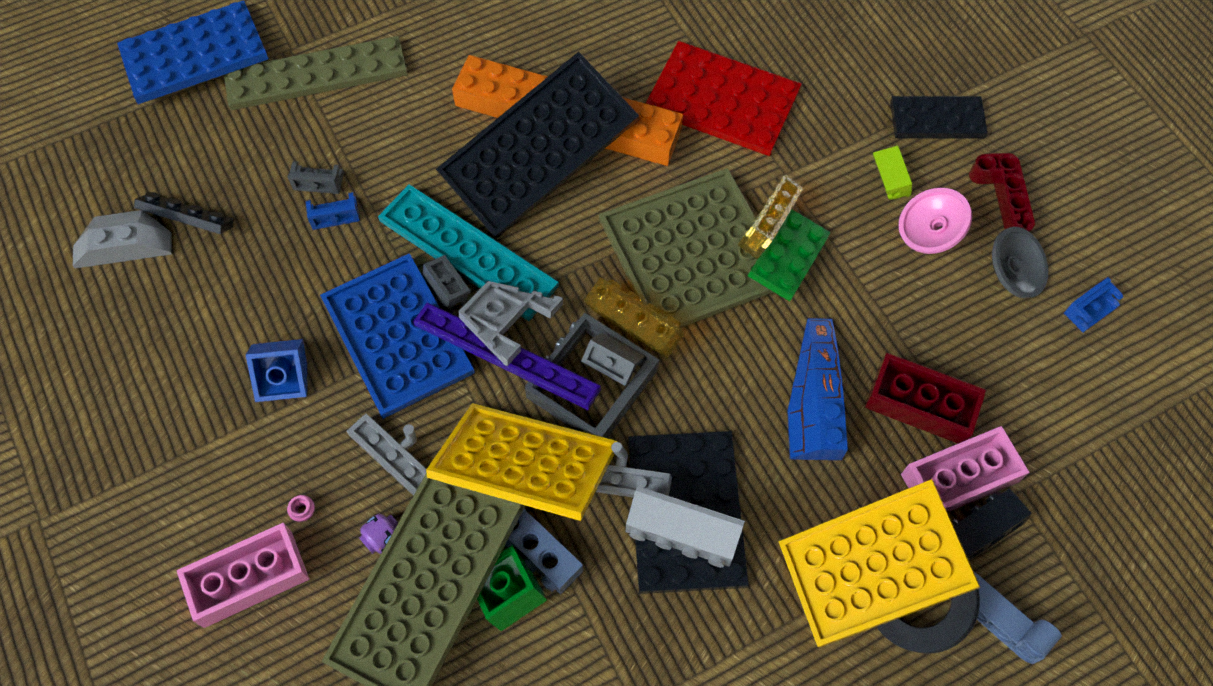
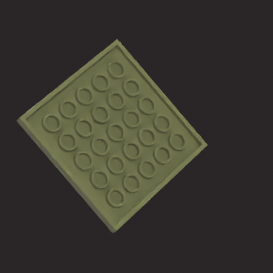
(685, 248)

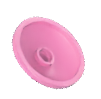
(927, 213)

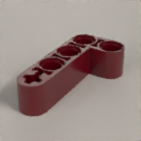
(1010, 187)

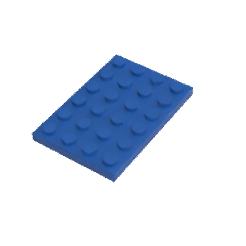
(191, 51)
(379, 332)

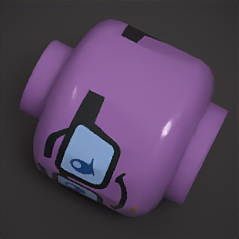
(377, 532)

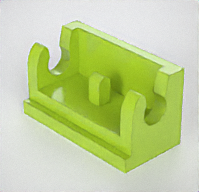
(893, 172)

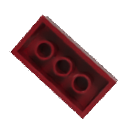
(925, 399)

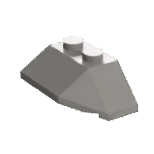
(121, 239)

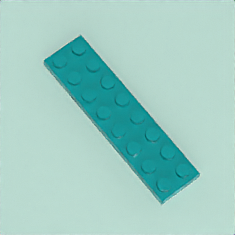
(467, 248)

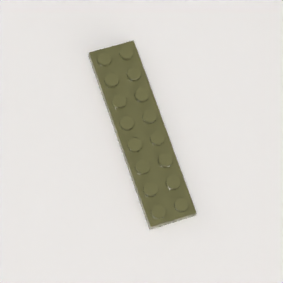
(315, 73)

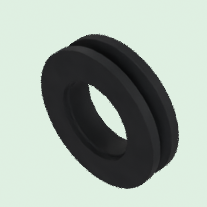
(939, 637)

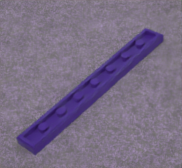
(525, 365)

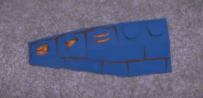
(817, 397)

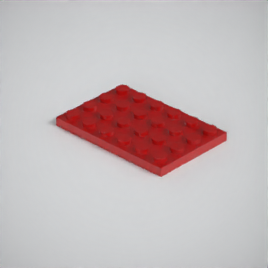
(725, 97)

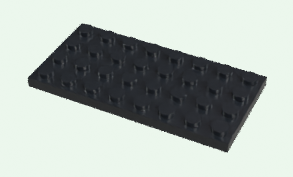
(537, 144)

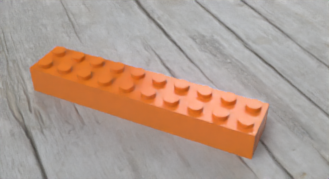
(496, 87)

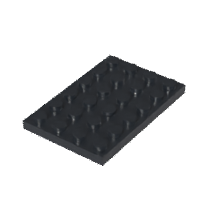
(701, 475)

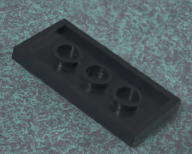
(938, 117)

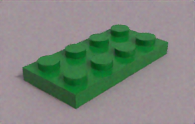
(789, 255)

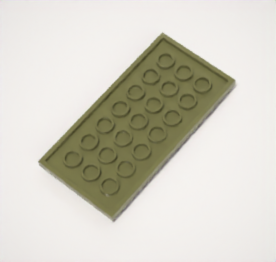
(423, 586)

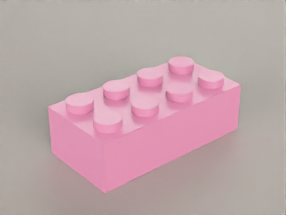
(970, 469)
(242, 575)

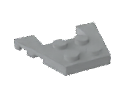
(497, 309)

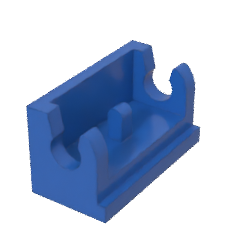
(333, 213)
(1094, 305)

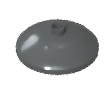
(1020, 262)

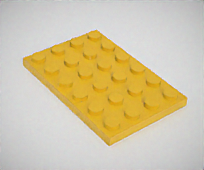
(523, 461)
(878, 564)

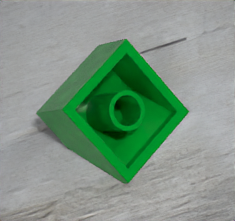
(510, 590)

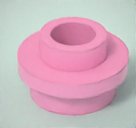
(298, 501)

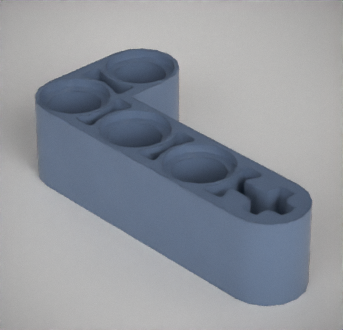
(1025, 638)

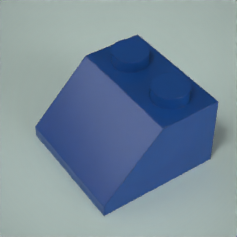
(278, 370)

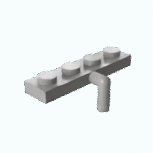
(388, 452)
(624, 481)

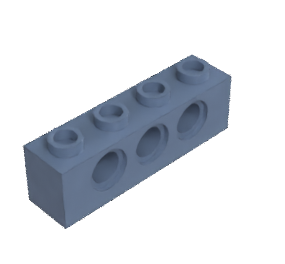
(553, 579)

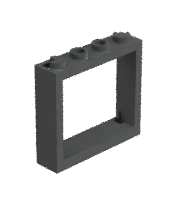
(563, 348)

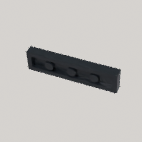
(188, 214)

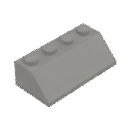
(683, 527)

